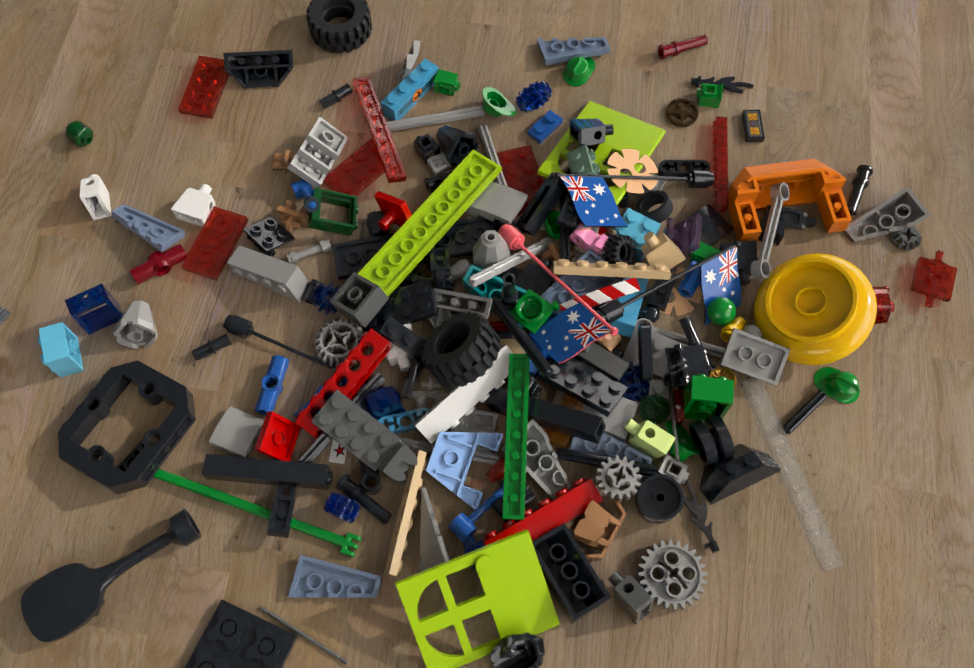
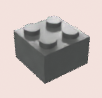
(359, 299)

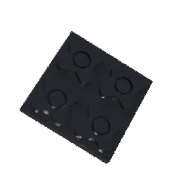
(241, 641)

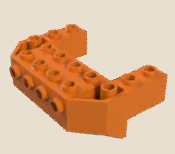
(807, 182)

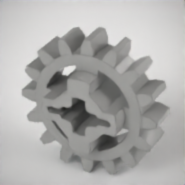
(609, 475)

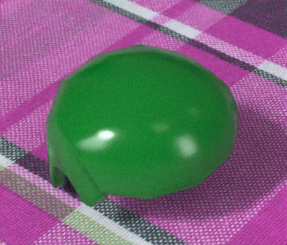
(551, 228)
(721, 311)

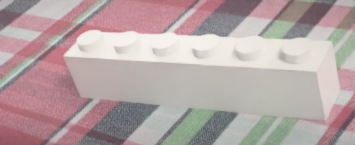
(462, 399)

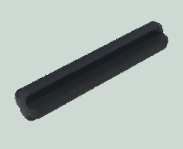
(804, 412)

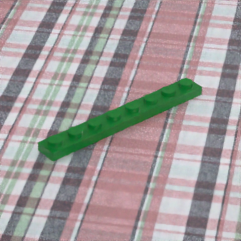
(516, 437)

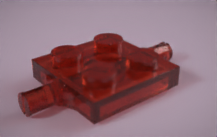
(934, 279)

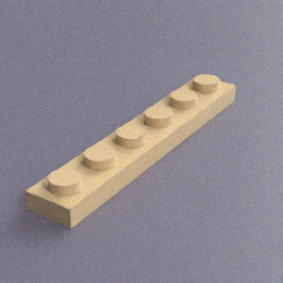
(620, 269)
(404, 521)

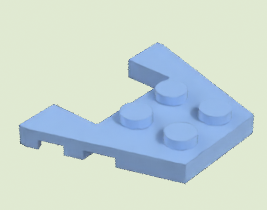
(452, 460)

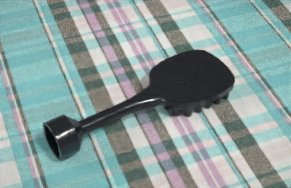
(75, 593)

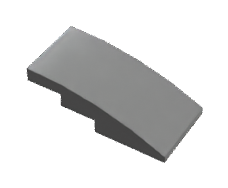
(318, 152)
(498, 203)
(617, 419)

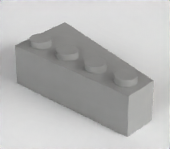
(270, 273)

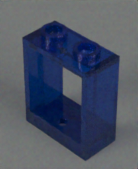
(99, 317)

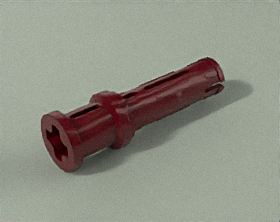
(675, 47)

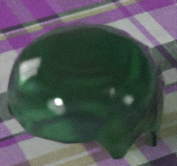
(654, 409)

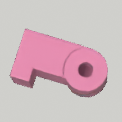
(588, 239)

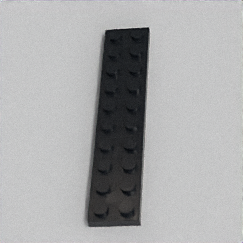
(460, 239)

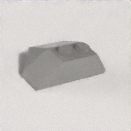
(453, 303)

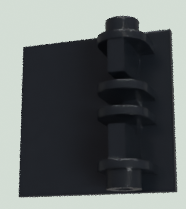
(268, 235)
(685, 362)

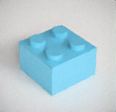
(637, 227)
(60, 350)

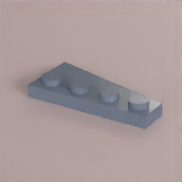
(330, 580)

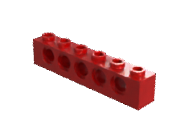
(355, 379)

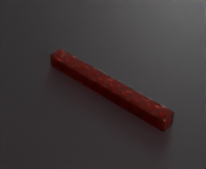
(720, 164)

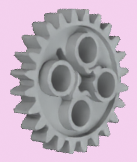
(684, 561)

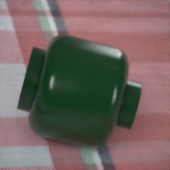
(79, 133)

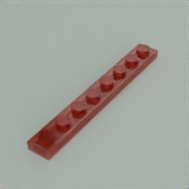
(379, 130)

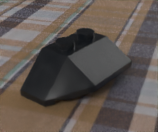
(259, 67)
(736, 473)

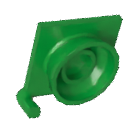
(533, 311)

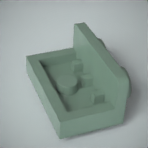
(582, 161)

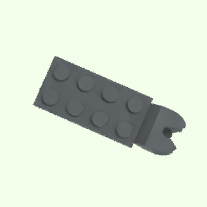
(365, 437)

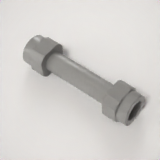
(294, 257)

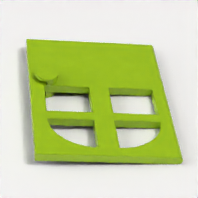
(628, 134)
(512, 591)

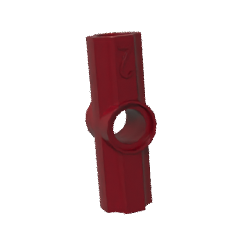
(158, 263)

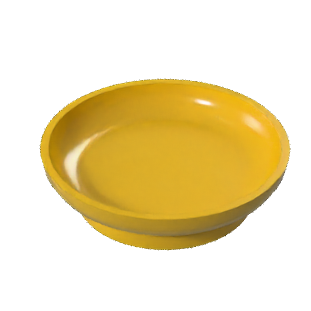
(816, 308)

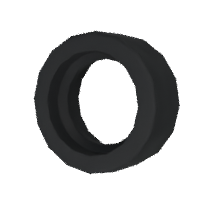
(652, 199)

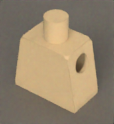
(661, 250)

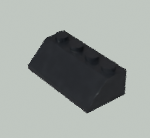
(569, 574)

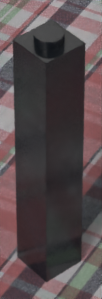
(553, 416)
(267, 471)

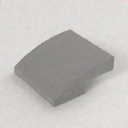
(409, 60)
(478, 422)
(236, 432)

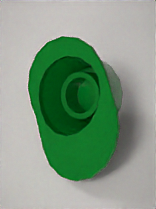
(578, 71)
(496, 104)
(837, 384)
(685, 443)

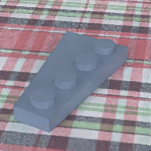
(562, 51)
(149, 228)
(611, 447)

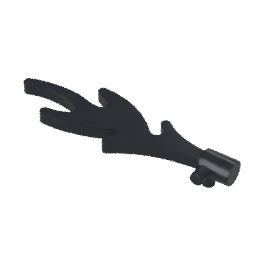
(726, 81)
(700, 512)

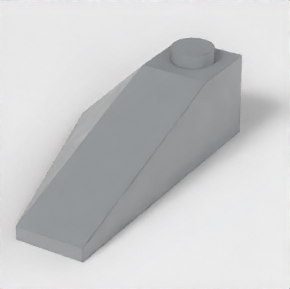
(892, 215)
(542, 462)
(431, 543)

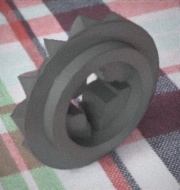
(902, 241)

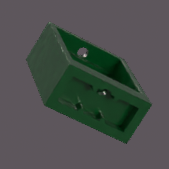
(338, 199)

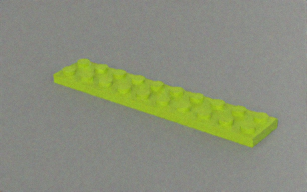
(430, 222)

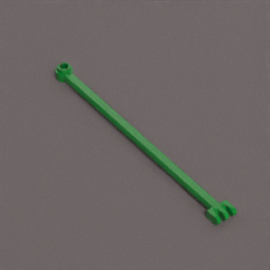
(344, 542)

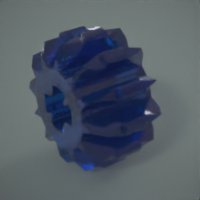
(321, 300)
(342, 507)

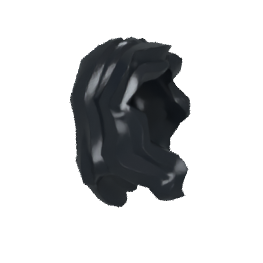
(518, 651)

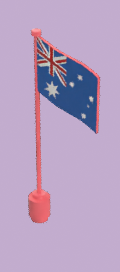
(572, 328)

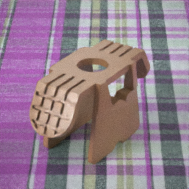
(598, 528)

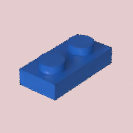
(545, 126)

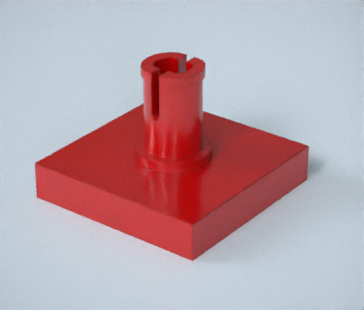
(393, 209)
(277, 437)

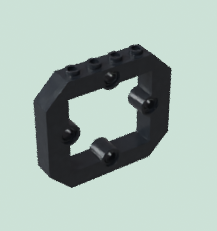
(103, 397)

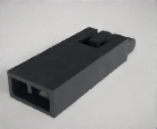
(540, 206)

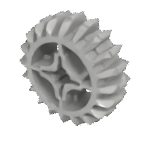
(328, 353)

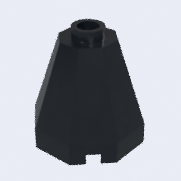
(456, 143)

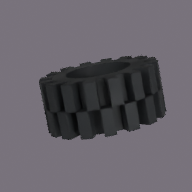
(619, 249)

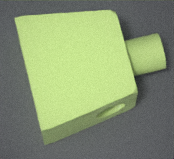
(649, 438)

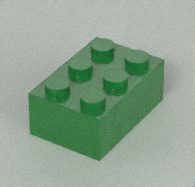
(707, 397)

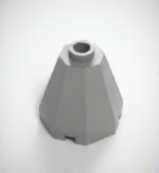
(490, 249)
(136, 326)

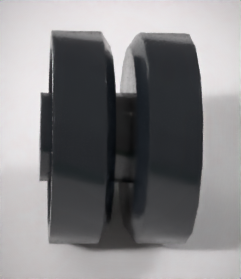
(712, 439)
(670, 493)

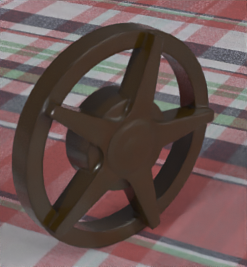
(682, 112)

